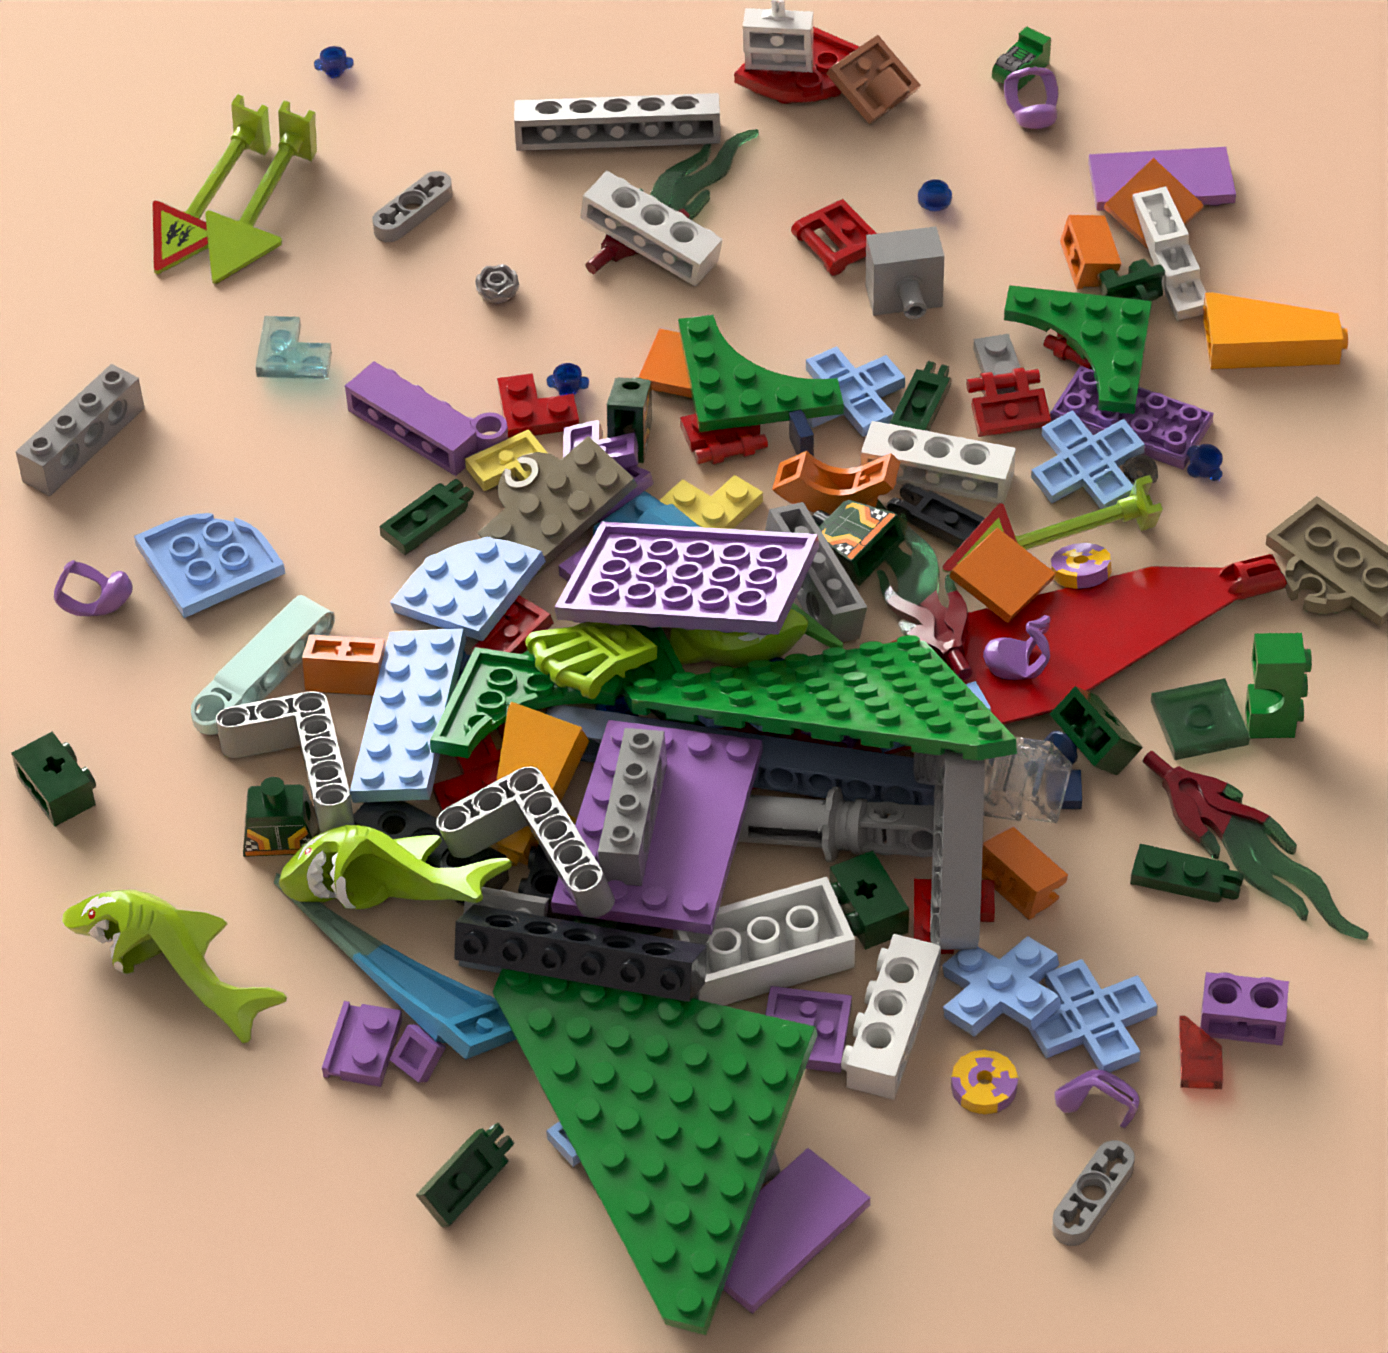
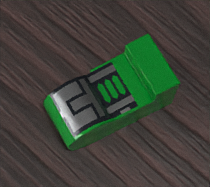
(1028, 52)

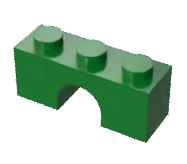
(1280, 681)

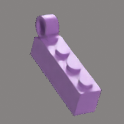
(420, 419)

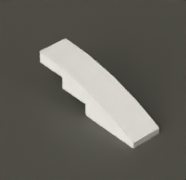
(1170, 247)

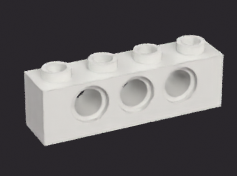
(651, 228)
(943, 461)
(882, 1069)

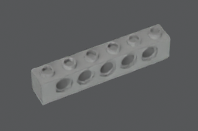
(617, 121)

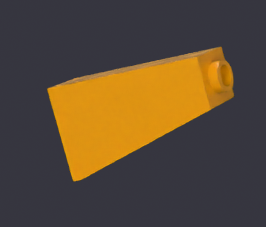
(1269, 334)
(545, 744)

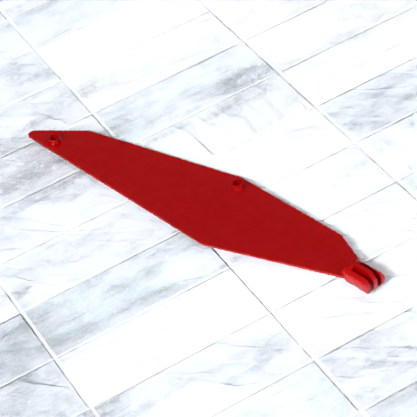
(1096, 632)

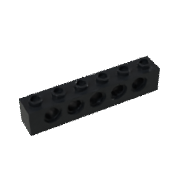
(581, 952)

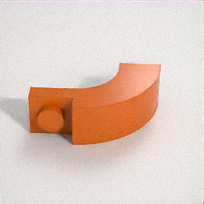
(827, 487)

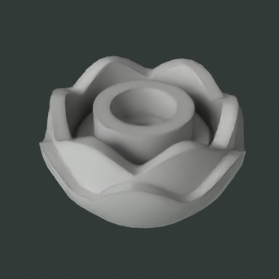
(497, 283)

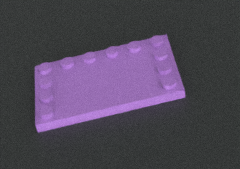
(688, 577)
(693, 831)

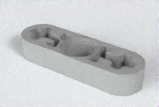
(395, 221)
(1093, 1210)

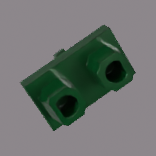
(1140, 283)

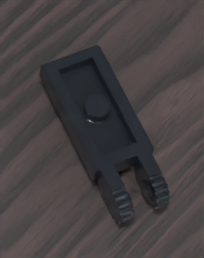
(935, 514)

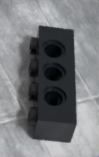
(404, 820)

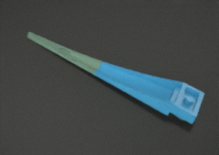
(440, 1005)

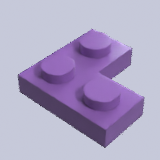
(621, 448)
(823, 1010)

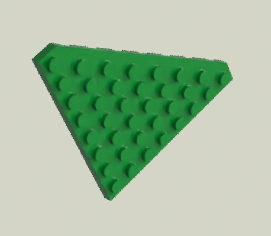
(864, 692)
(668, 1117)

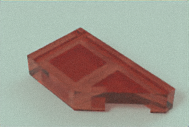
(1198, 1057)

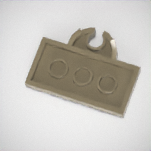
(558, 498)
(1334, 560)

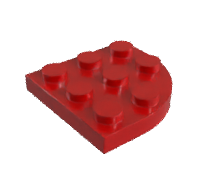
(800, 86)

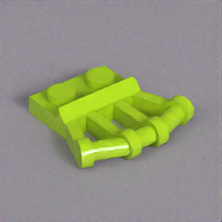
(589, 646)

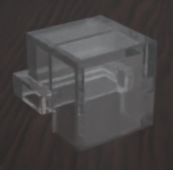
(1027, 782)

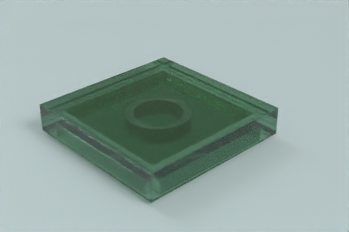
(1200, 719)

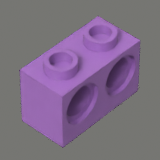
(1243, 1014)

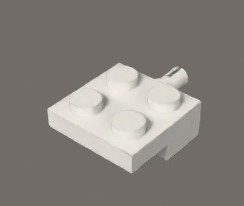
(778, 38)

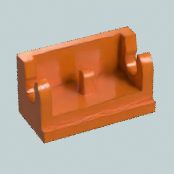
(1088, 249)
(342, 664)
(1021, 872)

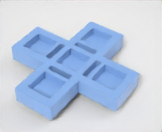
(859, 387)
(1087, 460)
(1001, 986)
(1094, 1016)

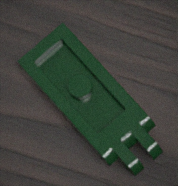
(923, 398)
(426, 515)
(1185, 874)
(465, 1174)

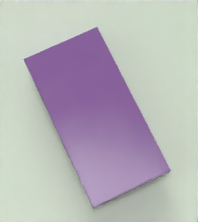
(1201, 170)
(1159, 421)
(790, 1226)

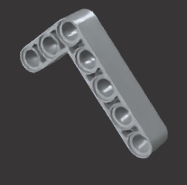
(290, 723)
(523, 801)
(955, 846)

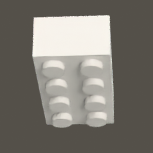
(774, 942)

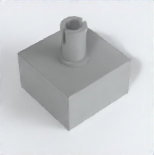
(905, 271)

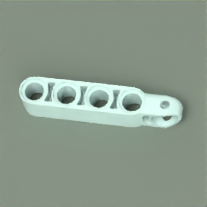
(262, 662)

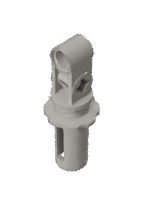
(840, 825)

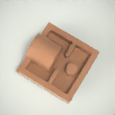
(873, 79)

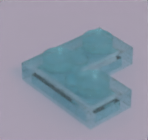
(285, 357)

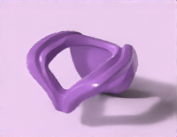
(1036, 115)
(113, 594)
(1010, 657)
(1072, 1094)

